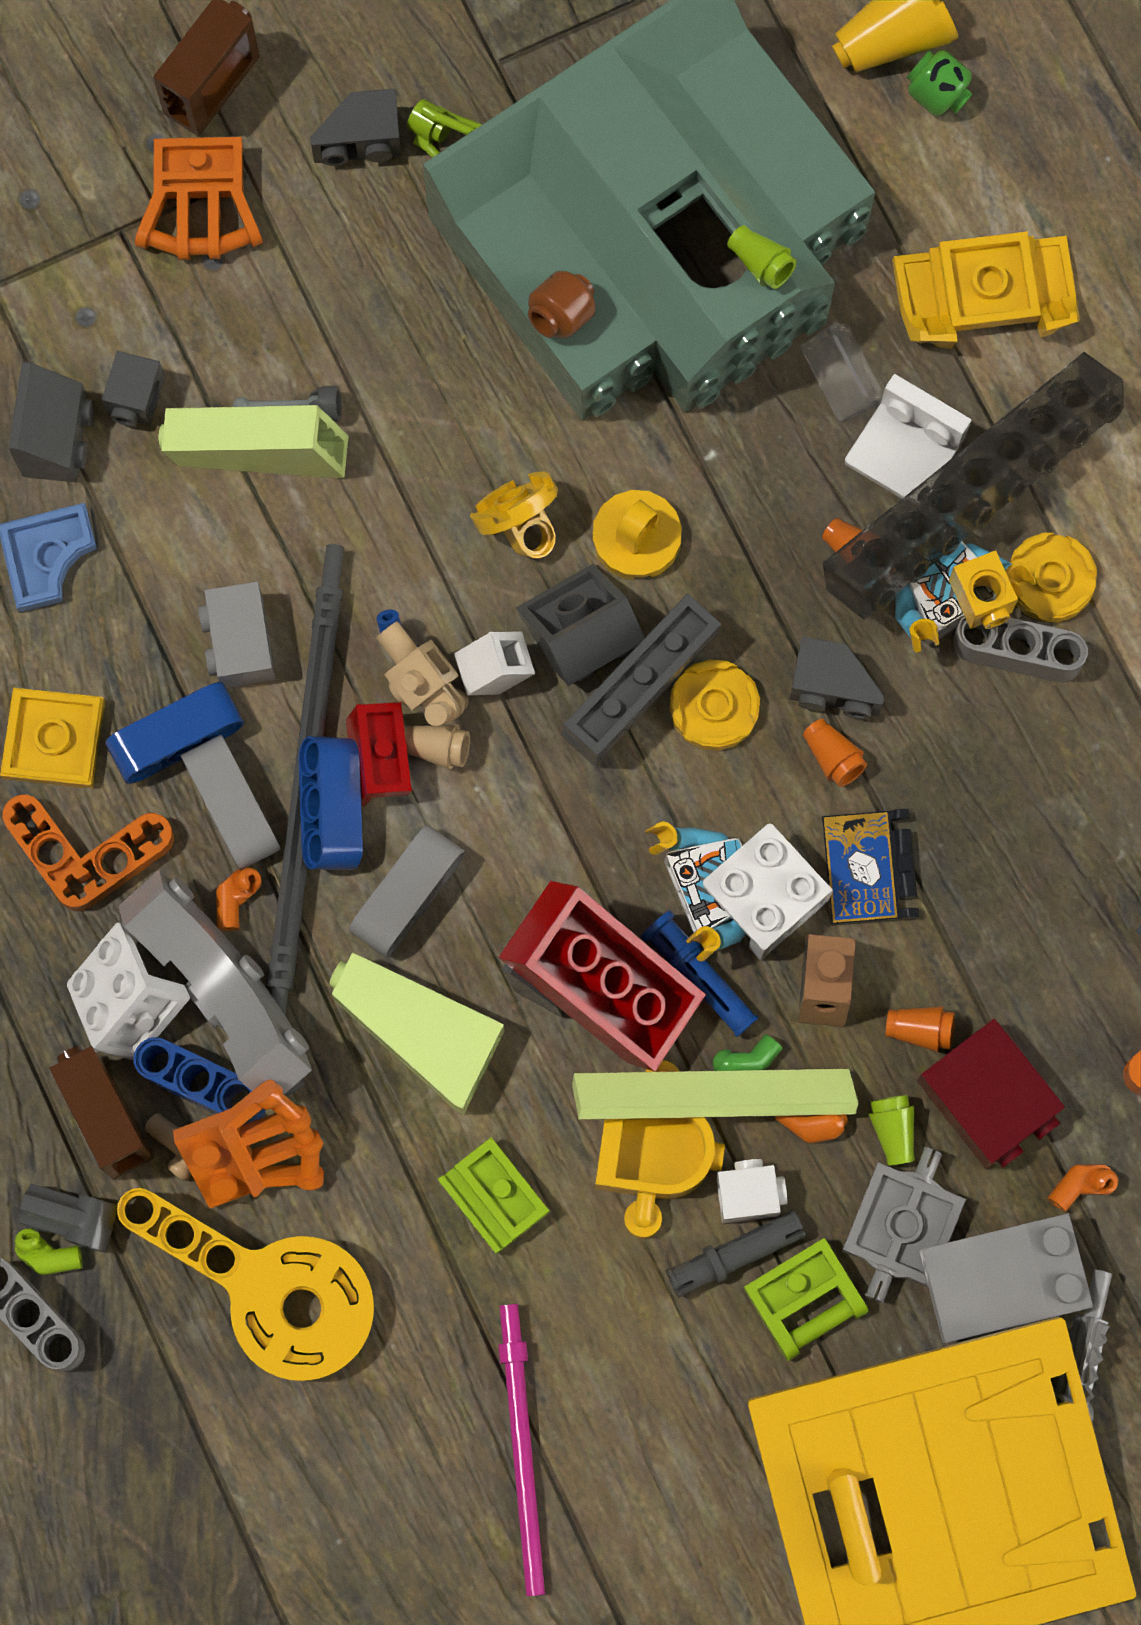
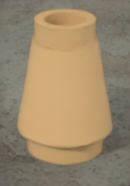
(438, 744)

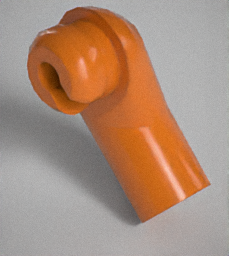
(232, 894)
(814, 1127)
(1083, 1180)

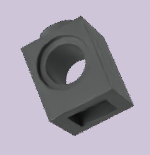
(133, 389)

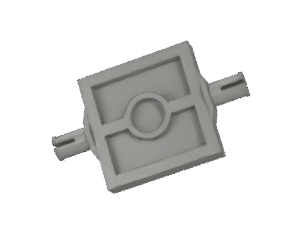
(898, 1219)

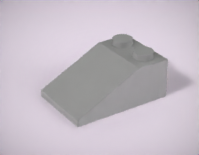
(1006, 1278)

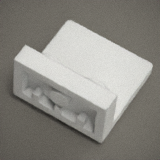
(907, 438)
(767, 889)
(119, 998)

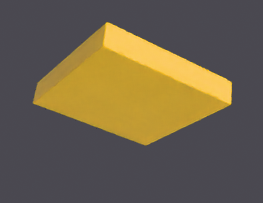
(52, 738)

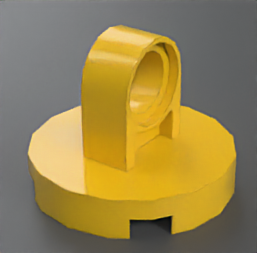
(517, 508)
(637, 534)

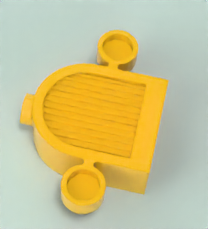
(655, 1161)

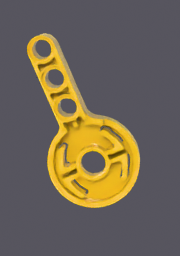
(262, 1284)

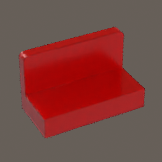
(382, 749)

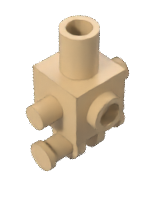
(422, 677)

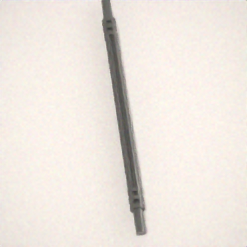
(313, 720)

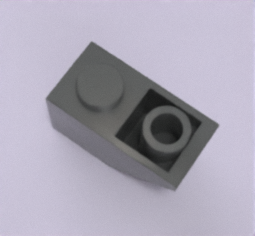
(359, 129)
(834, 678)

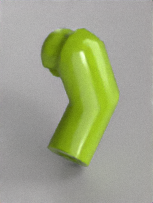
(42, 1256)

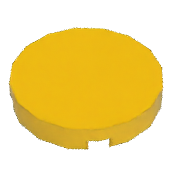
(1062, 574)
(714, 705)

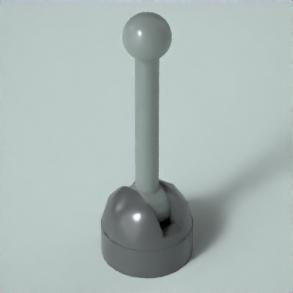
(326, 397)

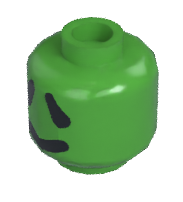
(940, 83)

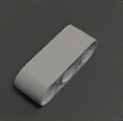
(1042, 642)
(230, 802)
(407, 891)
(45, 1330)

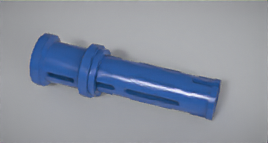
(672, 945)

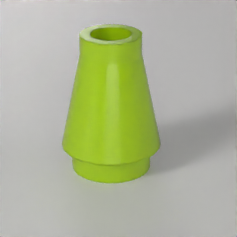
(763, 257)
(895, 1128)

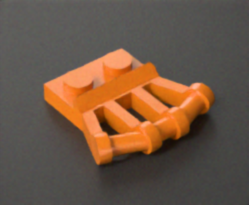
(198, 170)
(225, 1165)

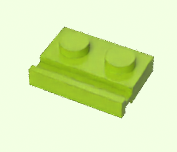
(493, 1195)

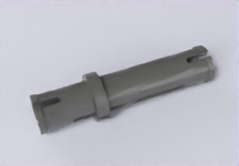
(734, 1254)

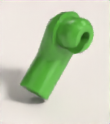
(757, 1059)

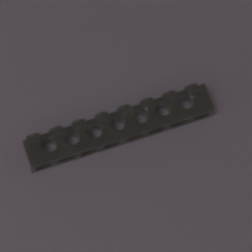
(974, 486)

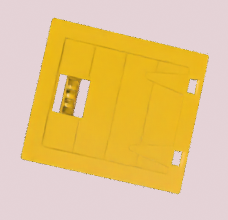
(973, 1478)

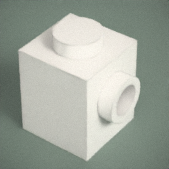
(485, 663)
(750, 1192)

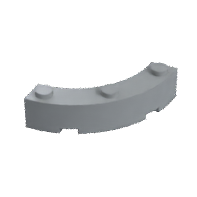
(219, 982)

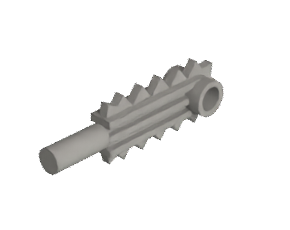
(1088, 1340)

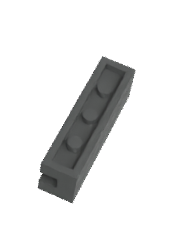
(640, 679)

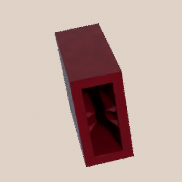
(992, 1095)

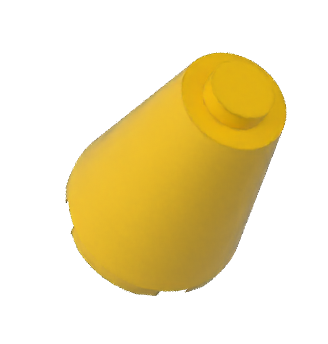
(893, 31)

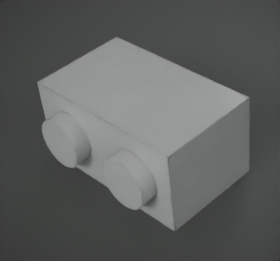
(238, 635)

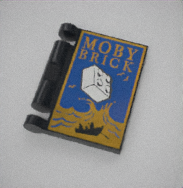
(869, 867)

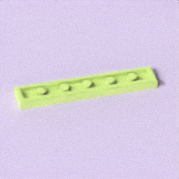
(714, 1093)

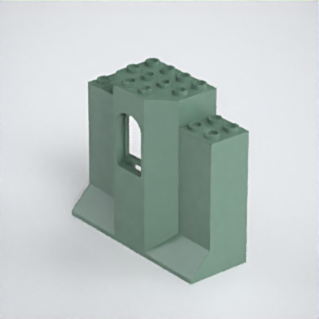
(576, 188)

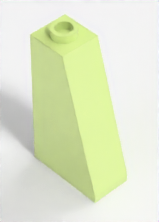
(256, 440)
(423, 1029)

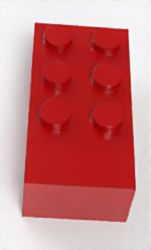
(602, 975)

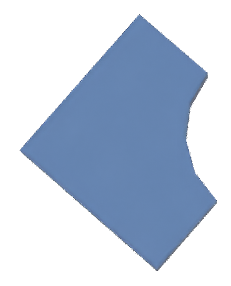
(42, 551)

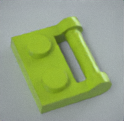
(797, 1285)

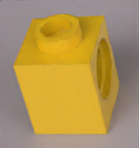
(988, 572)

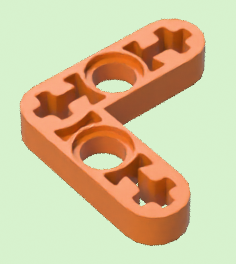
(73, 866)

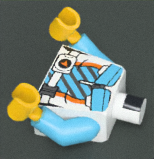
(929, 606)
(692, 859)

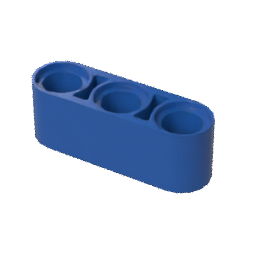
(173, 730)
(330, 803)
(182, 1069)

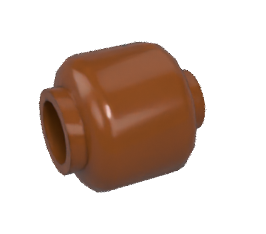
(561, 305)

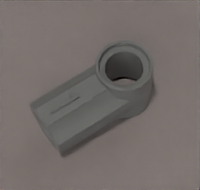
(81, 1220)

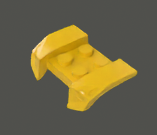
(986, 286)

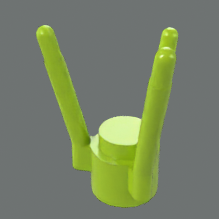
(434, 124)

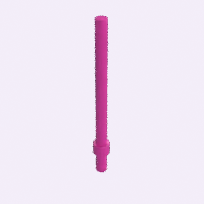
(514, 1354)

